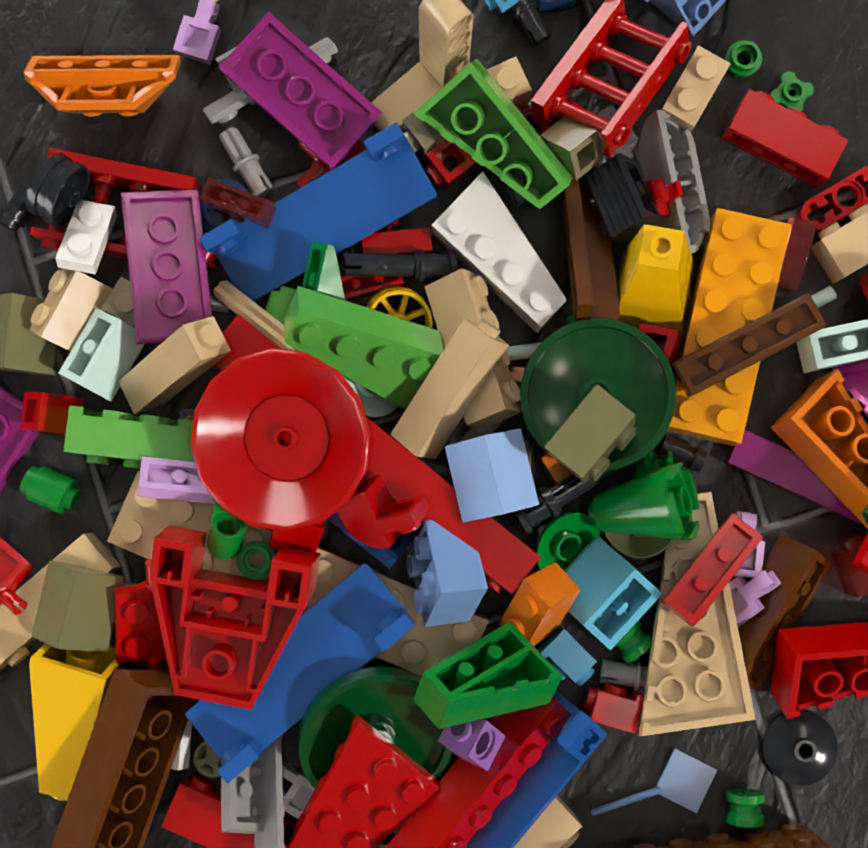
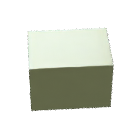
(20, 348)
(76, 608)

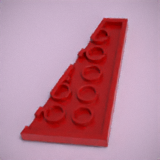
(363, 793)

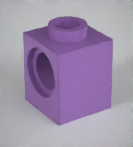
(473, 742)

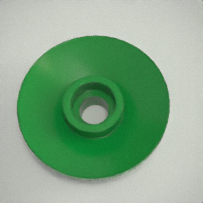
(565, 539)

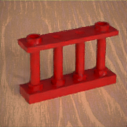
(592, 48)
(106, 176)

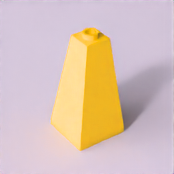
(656, 279)
(65, 704)

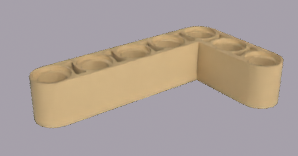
(443, 53)

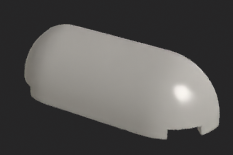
(671, 154)

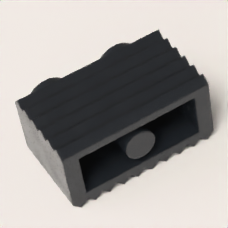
(621, 199)

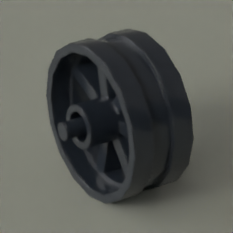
(57, 189)

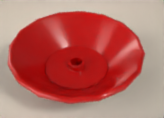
(241, 445)

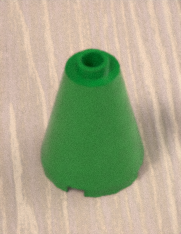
(649, 505)

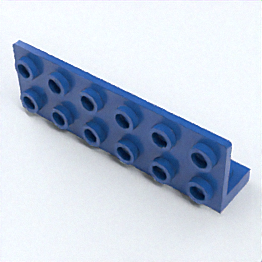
(331, 210)
(327, 643)
(542, 781)

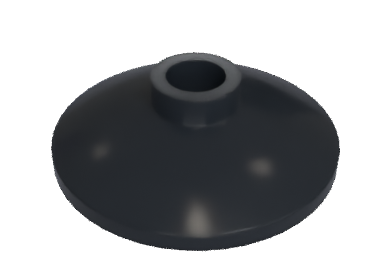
(783, 741)

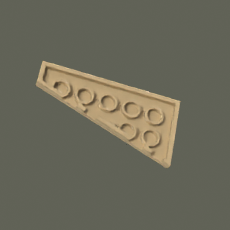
(697, 670)

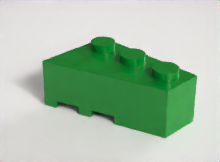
(487, 680)

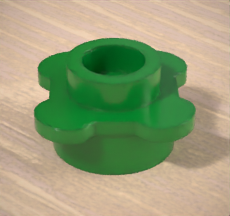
(790, 82)

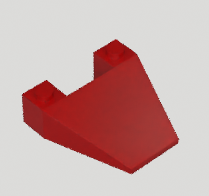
(223, 627)

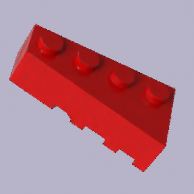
(819, 666)

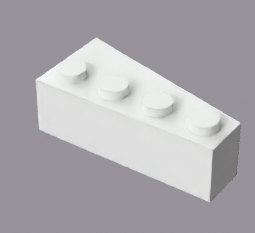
(499, 252)

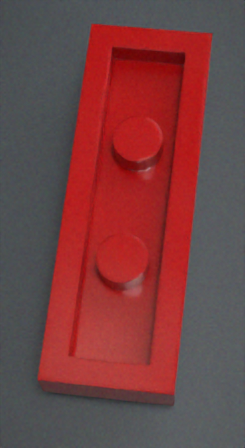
(712, 569)

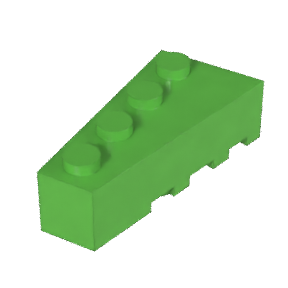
(496, 134)
(363, 344)
(126, 437)

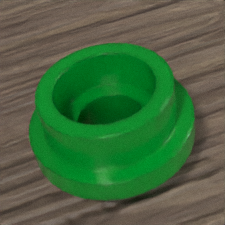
(750, 51)
(244, 560)

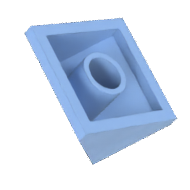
(491, 475)

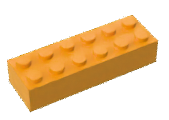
(731, 289)

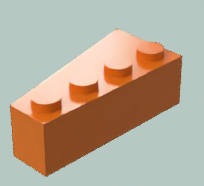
(830, 439)

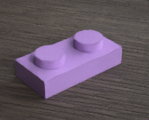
(171, 481)

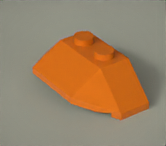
(102, 81)

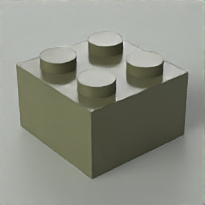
(592, 434)

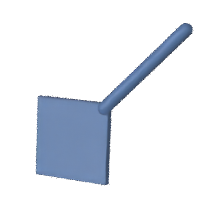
(682, 781)

